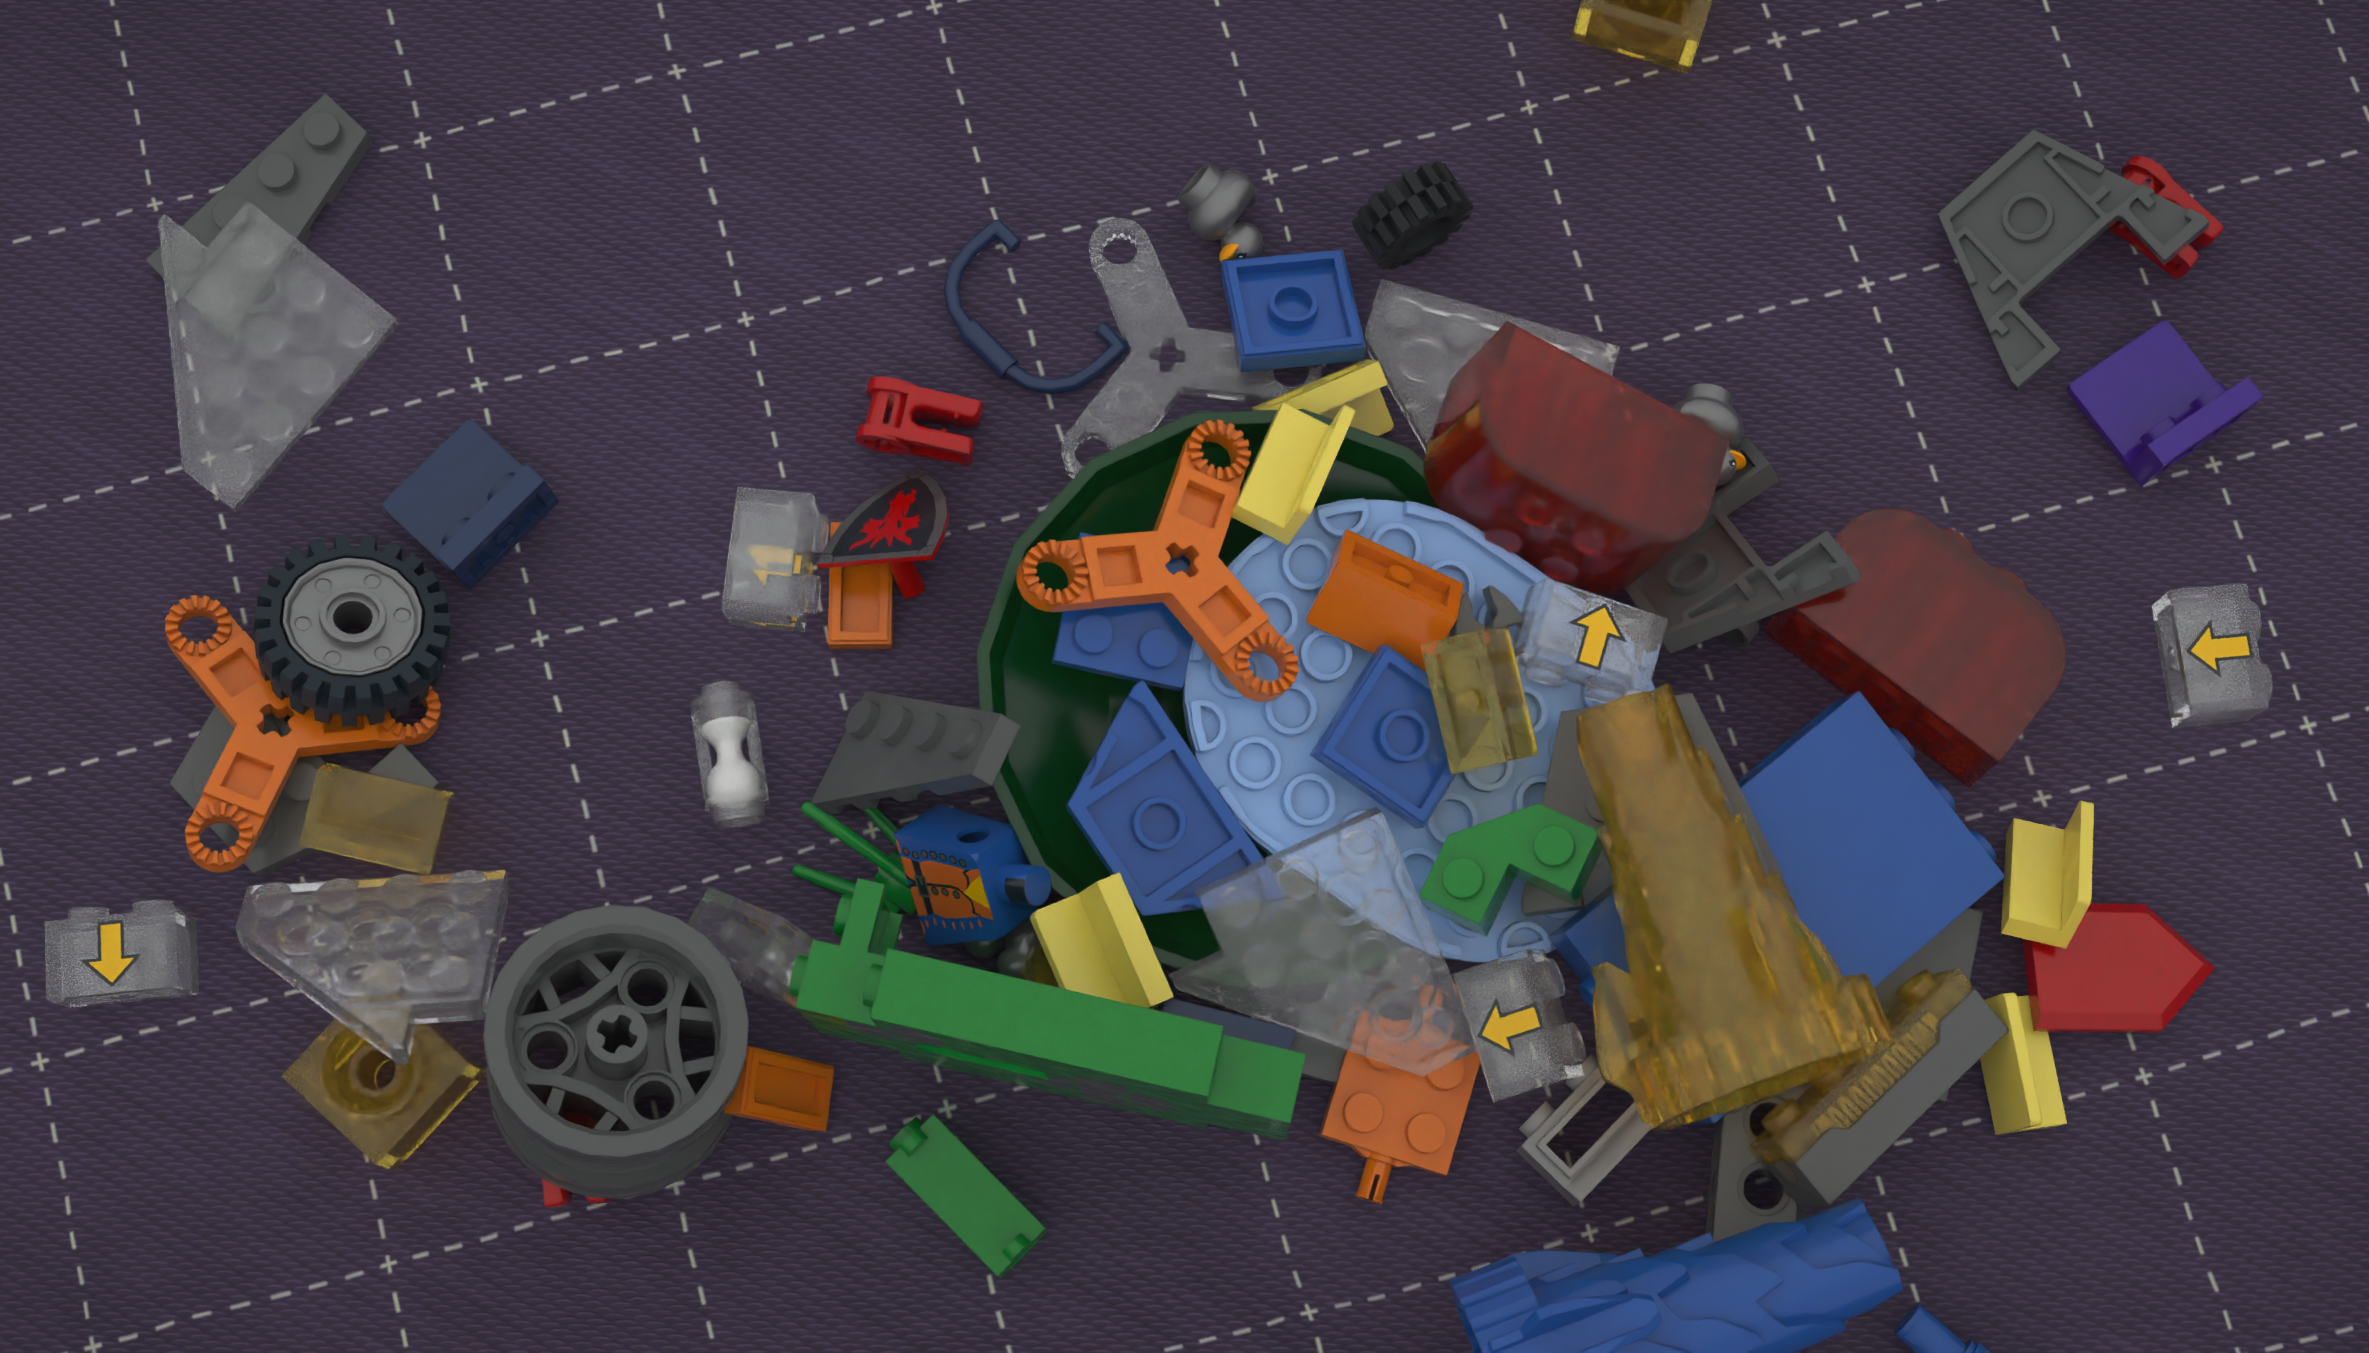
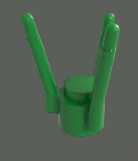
(891, 871)

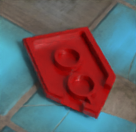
(2115, 975)

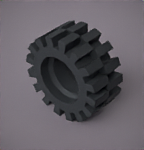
(1412, 215)

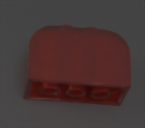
(1569, 463)
(1931, 640)

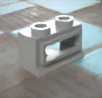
(1599, 1159)

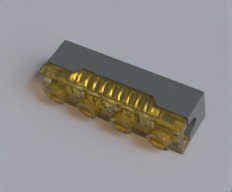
(1860, 1111)

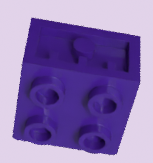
(2158, 402)

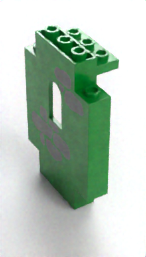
(1036, 1030)

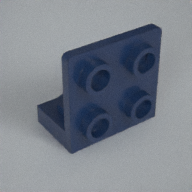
(470, 503)

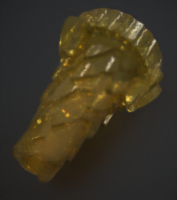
(1724, 975)

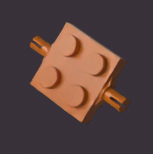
(1398, 1116)

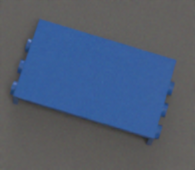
(1859, 844)

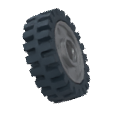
(341, 672)

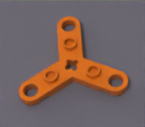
(1204, 599)
(255, 764)

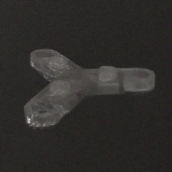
(1149, 320)

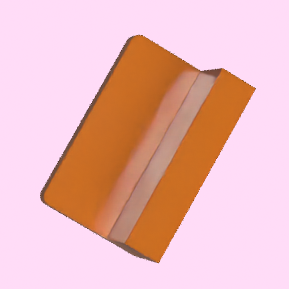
(1384, 599)

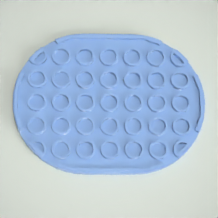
(1263, 749)

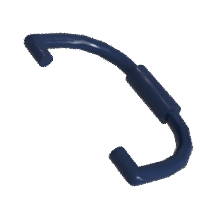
(996, 355)

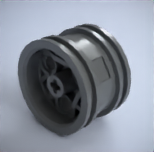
(614, 1050)

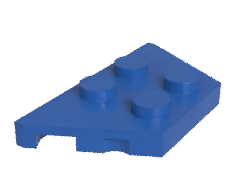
(1156, 812)

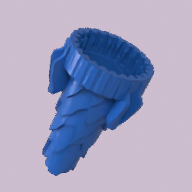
(1743, 1294)

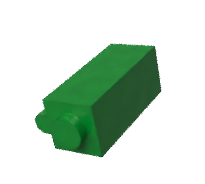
(964, 1194)

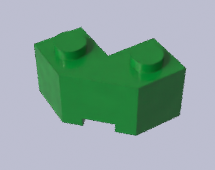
(1483, 861)

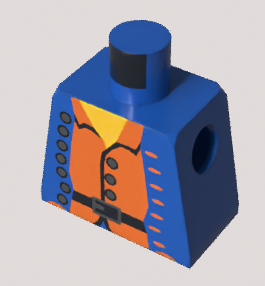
(968, 876)

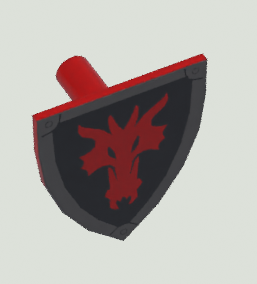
(893, 527)

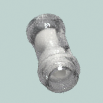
(734, 787)

